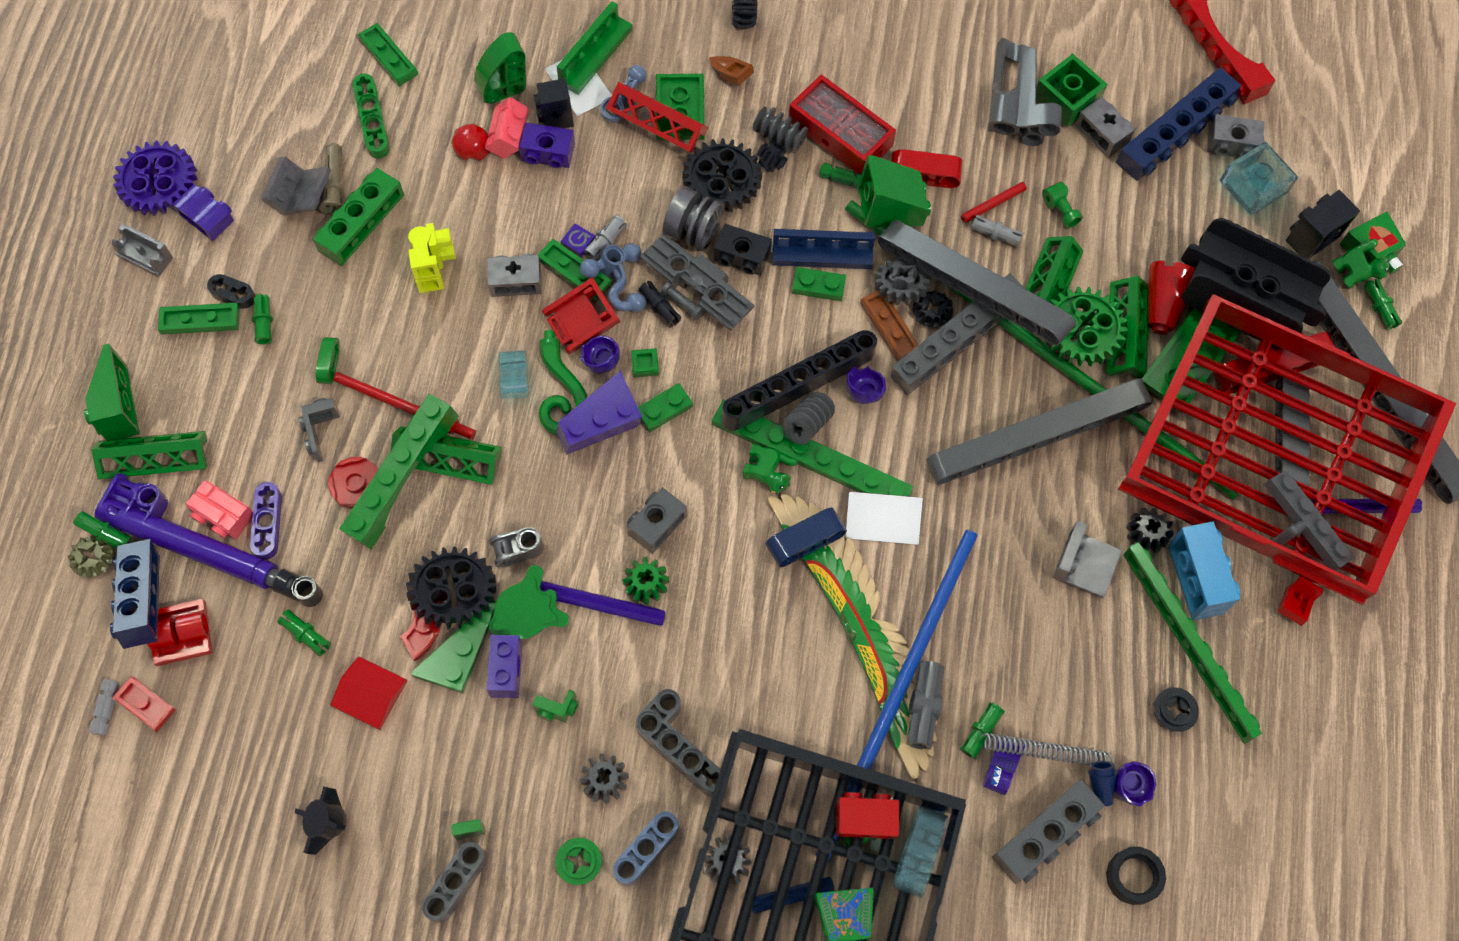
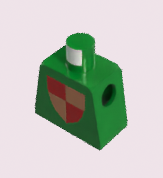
(1388, 237)

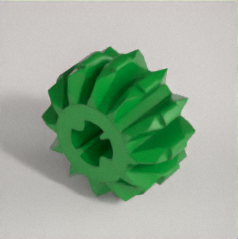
(649, 589)

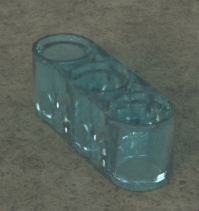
(920, 851)

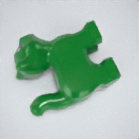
(1357, 264)
(767, 463)

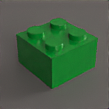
(1070, 86)

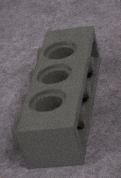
(1077, 798)

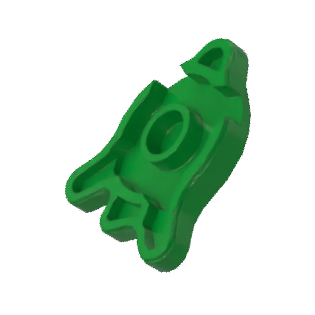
(526, 608)

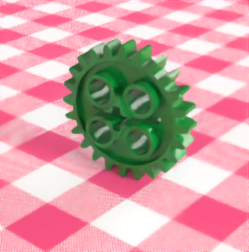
(1104, 339)

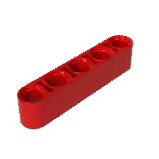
(1278, 355)

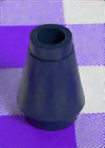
(1103, 781)

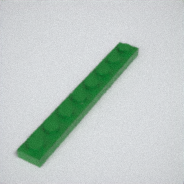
(819, 458)
(1197, 650)

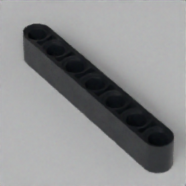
(794, 389)

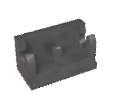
(142, 250)

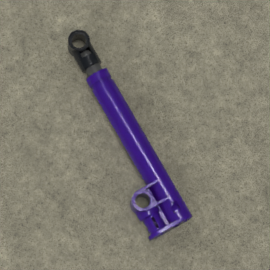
(128, 511)

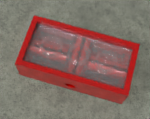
(841, 124)

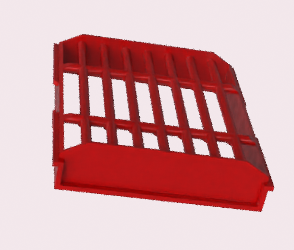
(1397, 505)

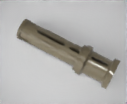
(333, 189)

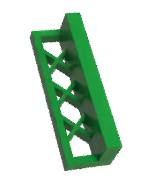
(593, 49)
(1063, 267)
(1137, 325)
(150, 445)
(465, 451)

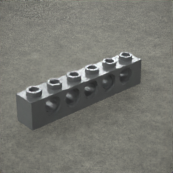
(945, 344)

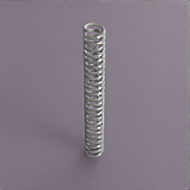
(1096, 752)

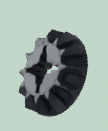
(929, 317)
(1186, 704)

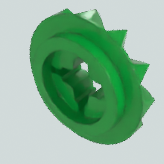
(571, 849)

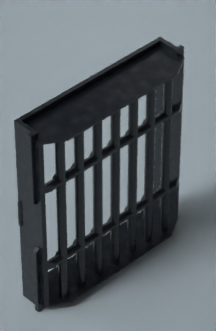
(845, 774)

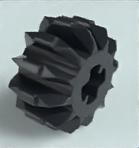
(744, 13)
(1154, 522)

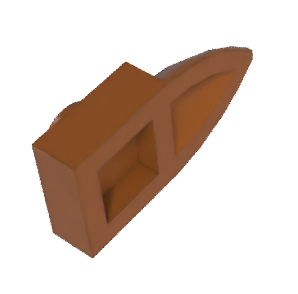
(732, 69)

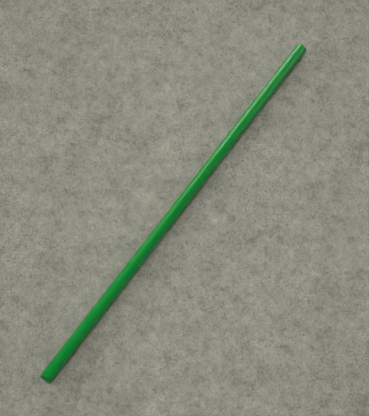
(1068, 369)

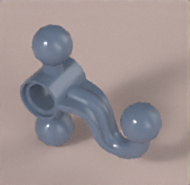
(631, 253)

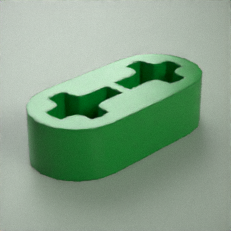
(327, 360)

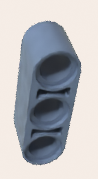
(649, 834)

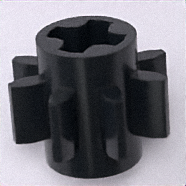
(772, 156)

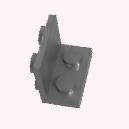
(295, 189)
(1087, 562)

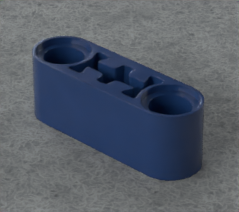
(806, 537)

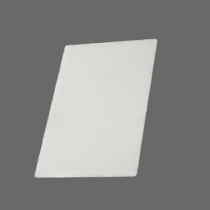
(590, 96)
(884, 518)

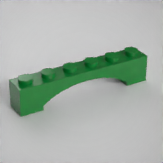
(372, 509)

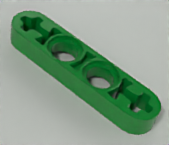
(371, 115)

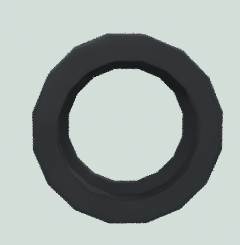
(1153, 862)

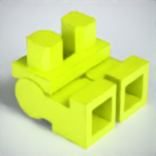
(427, 255)

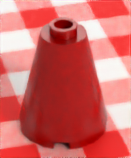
(1165, 294)

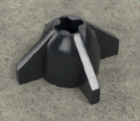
(322, 820)

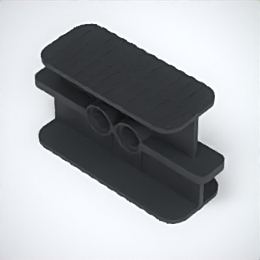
(1254, 276)

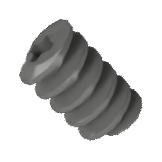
(779, 130)
(808, 417)

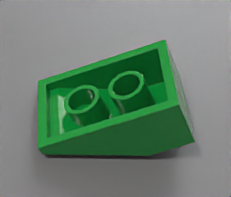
(111, 398)

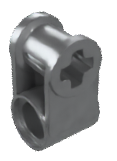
(514, 547)

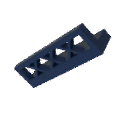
(823, 251)

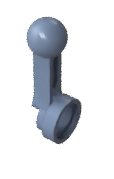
(636, 76)

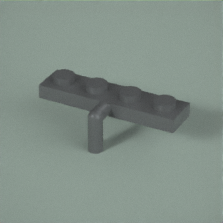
(1307, 521)

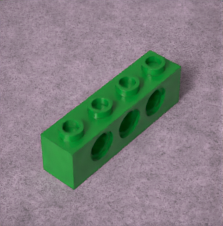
(357, 229)

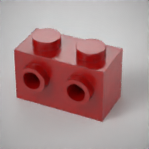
(867, 817)

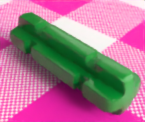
(840, 175)

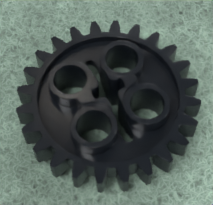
(742, 167)
(424, 592)

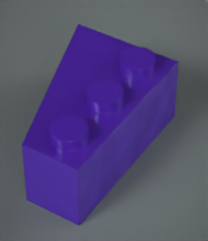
(599, 416)

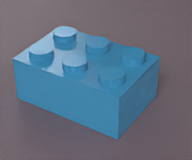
(1203, 571)

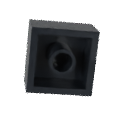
(1321, 224)

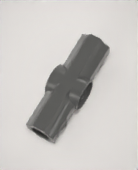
(925, 705)

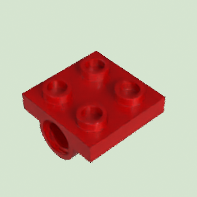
(182, 633)

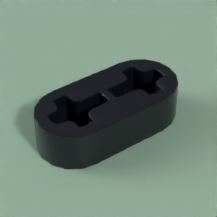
(233, 286)

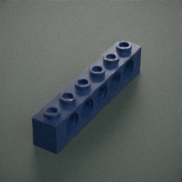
(1178, 124)

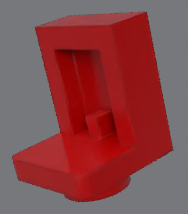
(1299, 599)

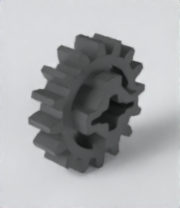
(901, 282)

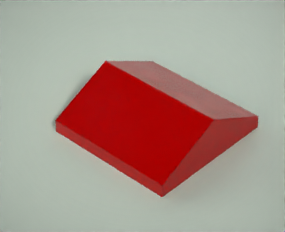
(368, 692)

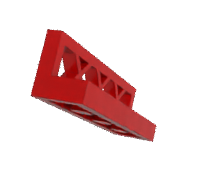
(664, 110)

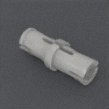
(997, 231)
(605, 237)

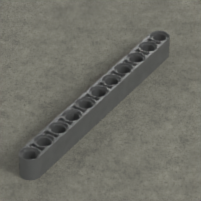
(1354, 338)

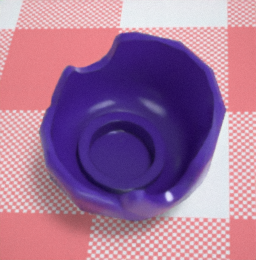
(600, 354)
(865, 385)
(1135, 783)

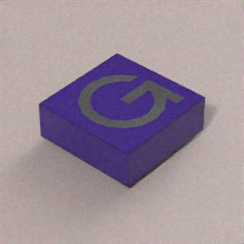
(577, 240)

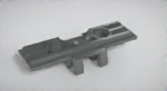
(702, 277)

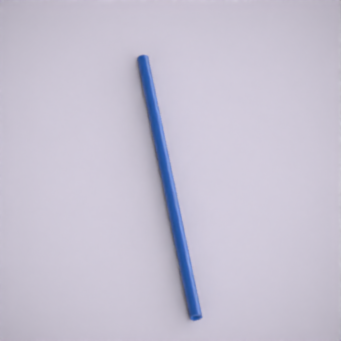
(914, 657)

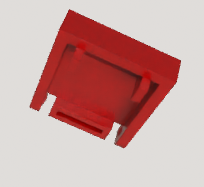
(576, 317)

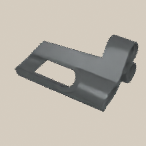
(1016, 109)

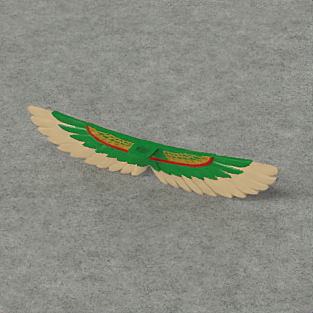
(855, 602)

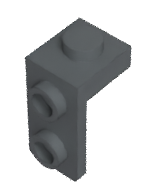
(317, 412)

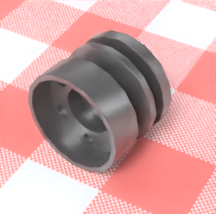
(693, 218)

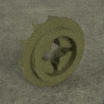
(90, 568)

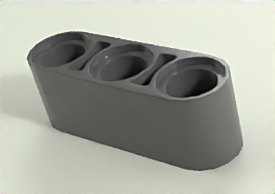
(441, 891)

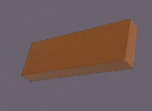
(889, 325)

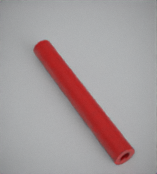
(993, 202)

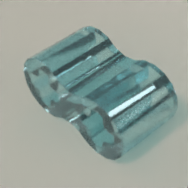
(513, 374)

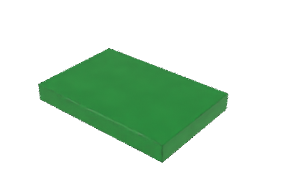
(684, 95)

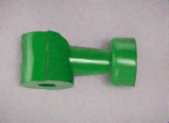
(1057, 197)

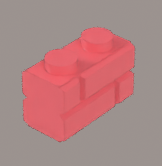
(506, 128)
(220, 510)

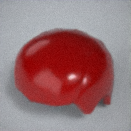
(470, 142)

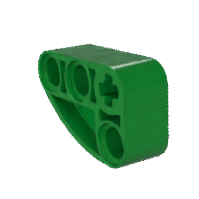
(501, 69)

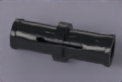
(660, 304)

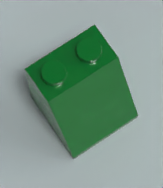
(891, 194)

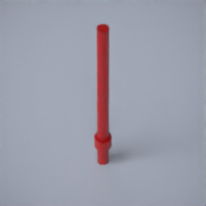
(396, 401)

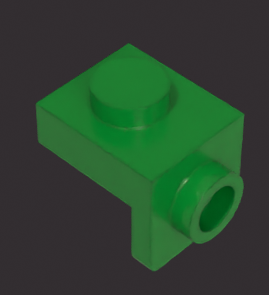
(550, 709)

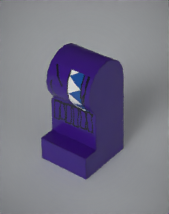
(1001, 769)

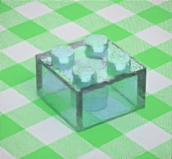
(1258, 178)

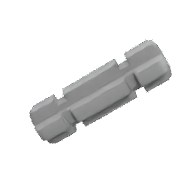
(104, 707)

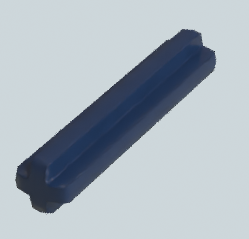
(795, 894)

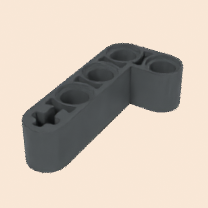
(684, 748)

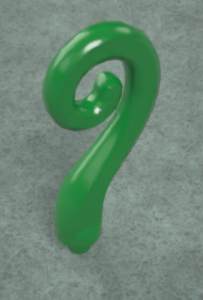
(551, 357)

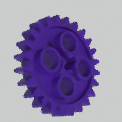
(172, 170)

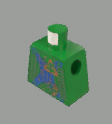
(845, 914)

